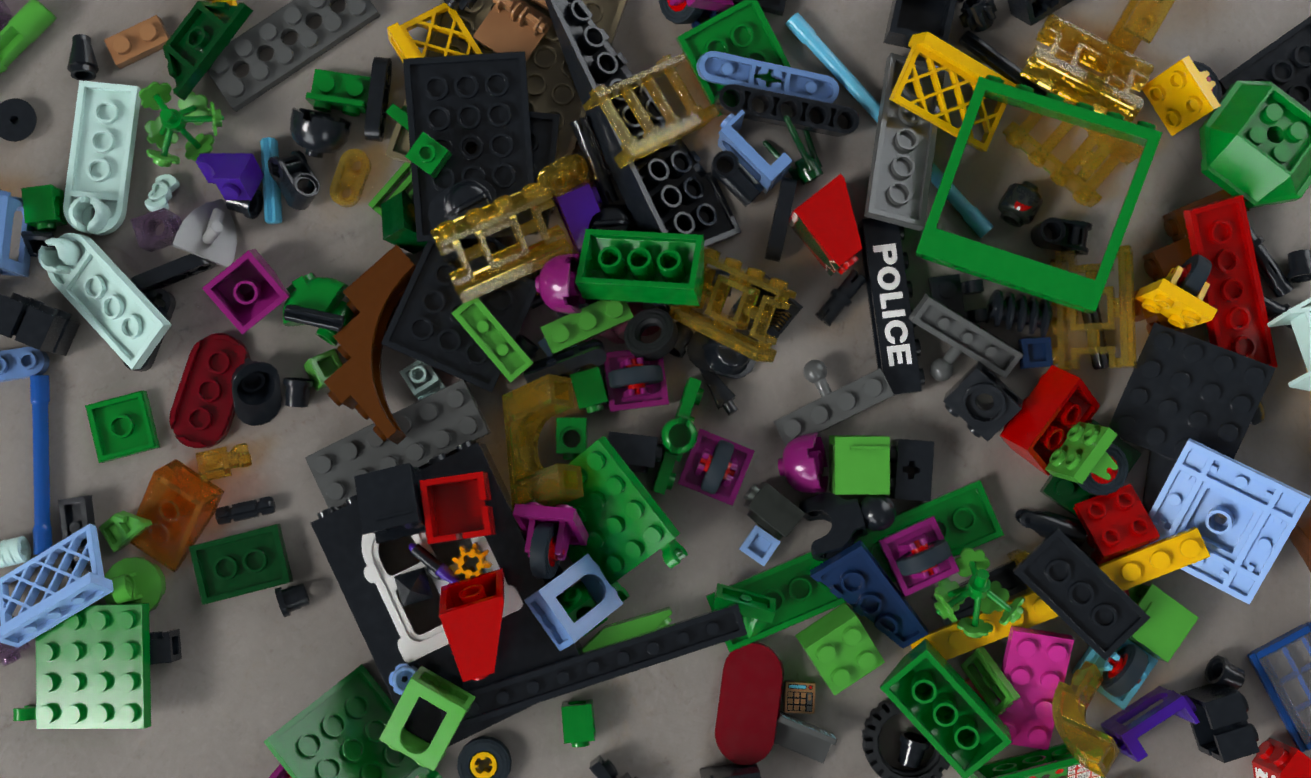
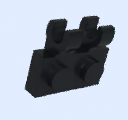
(950, 290)

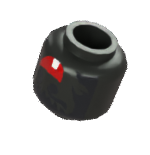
(1020, 203)

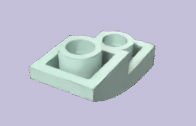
(422, 379)

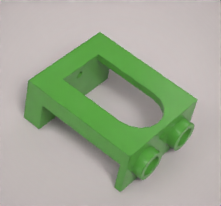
(442, 695)

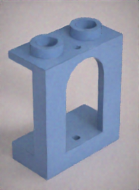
(747, 156)
(10, 267)
(554, 617)

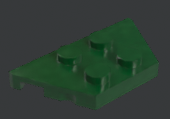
(200, 41)

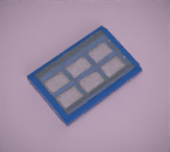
(1286, 676)

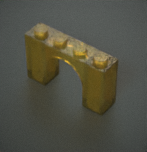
(524, 417)

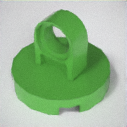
(136, 582)

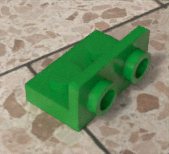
(339, 92)

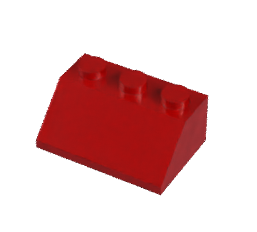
(1048, 415)

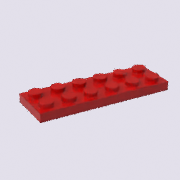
(1224, 237)

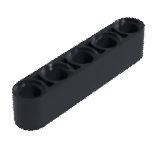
(800, 110)

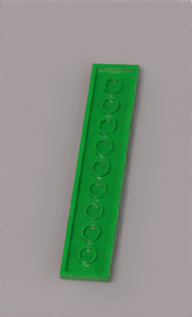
(961, 515)

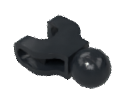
(848, 520)

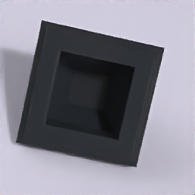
(34, 240)
(413, 586)

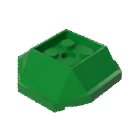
(1242, 156)

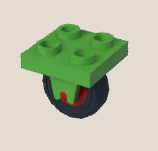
(1090, 459)

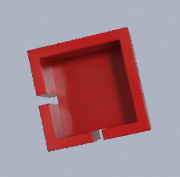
(456, 507)

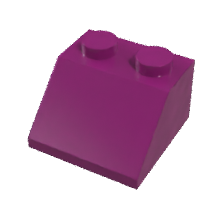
(247, 290)

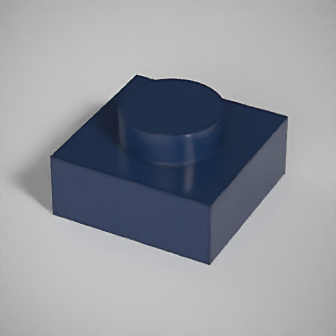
(1036, 352)

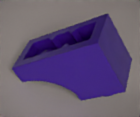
(233, 173)
(577, 210)

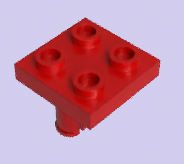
(1116, 522)

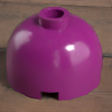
(558, 284)
(804, 464)

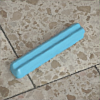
(271, 191)

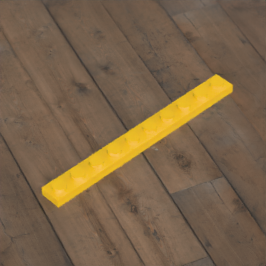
(1124, 571)

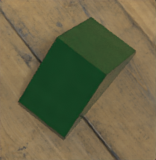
(400, 223)

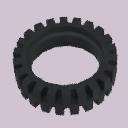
(870, 745)

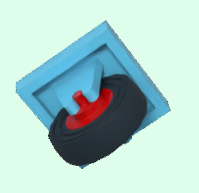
(1121, 672)

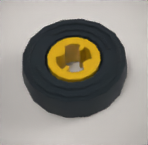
(482, 748)

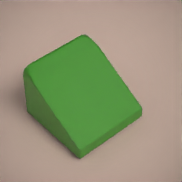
(322, 367)

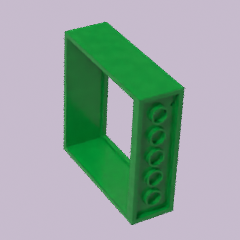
(1015, 270)

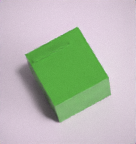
(859, 464)
(1168, 622)

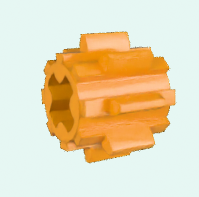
(461, 560)

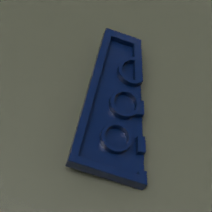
(871, 593)

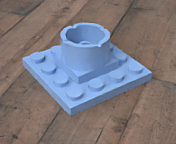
(1257, 511)

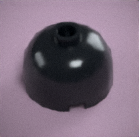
(318, 131)

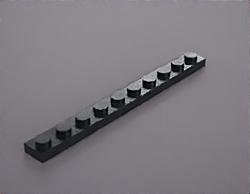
(604, 664)

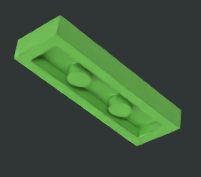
(582, 326)
(492, 339)

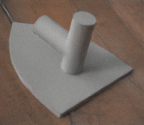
(209, 233)

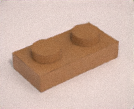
(137, 41)

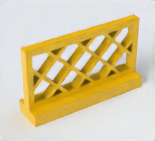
(408, 47)
(958, 66)

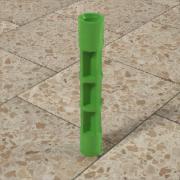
(23, 30)

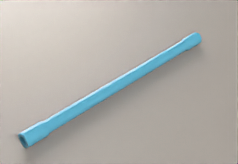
(808, 36)

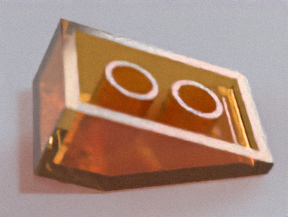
(179, 513)

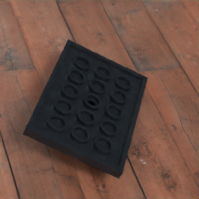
(464, 105)

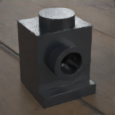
(165, 647)

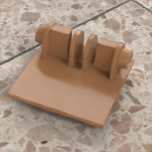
(513, 27)

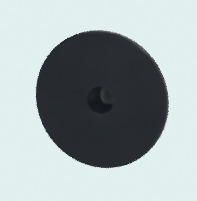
(16, 119)

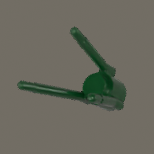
(809, 165)

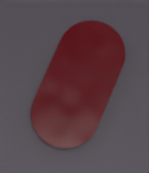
(204, 396)
(749, 703)

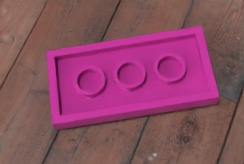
(1034, 667)

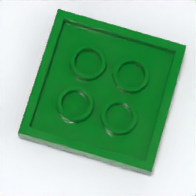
(736, 31)

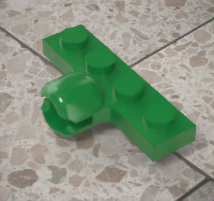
(678, 436)

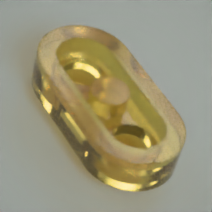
(568, 172)
(350, 179)

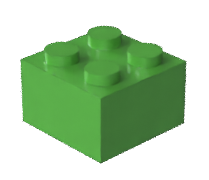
(840, 648)

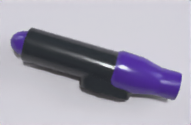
(434, 566)

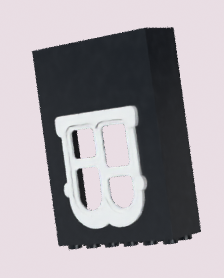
(383, 620)

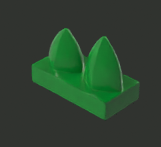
(755, 608)

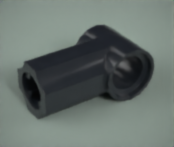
(738, 180)

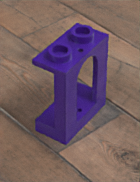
(1127, 735)

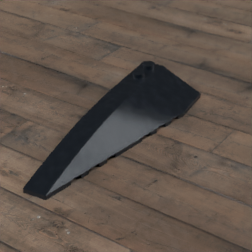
(665, 188)

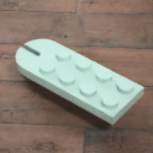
(101, 156)
(104, 296)

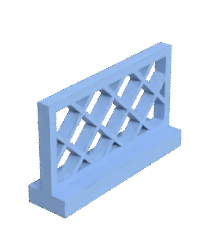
(55, 604)

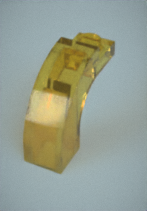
(1069, 707)

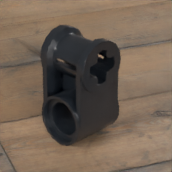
(293, 175)
(1066, 237)

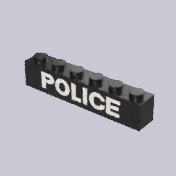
(890, 305)

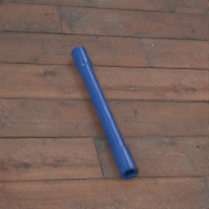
(41, 469)

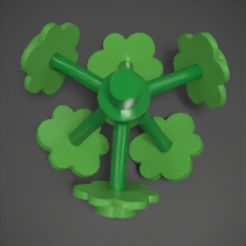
(171, 121)
(986, 595)

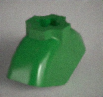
(314, 293)

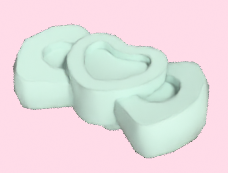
(161, 192)

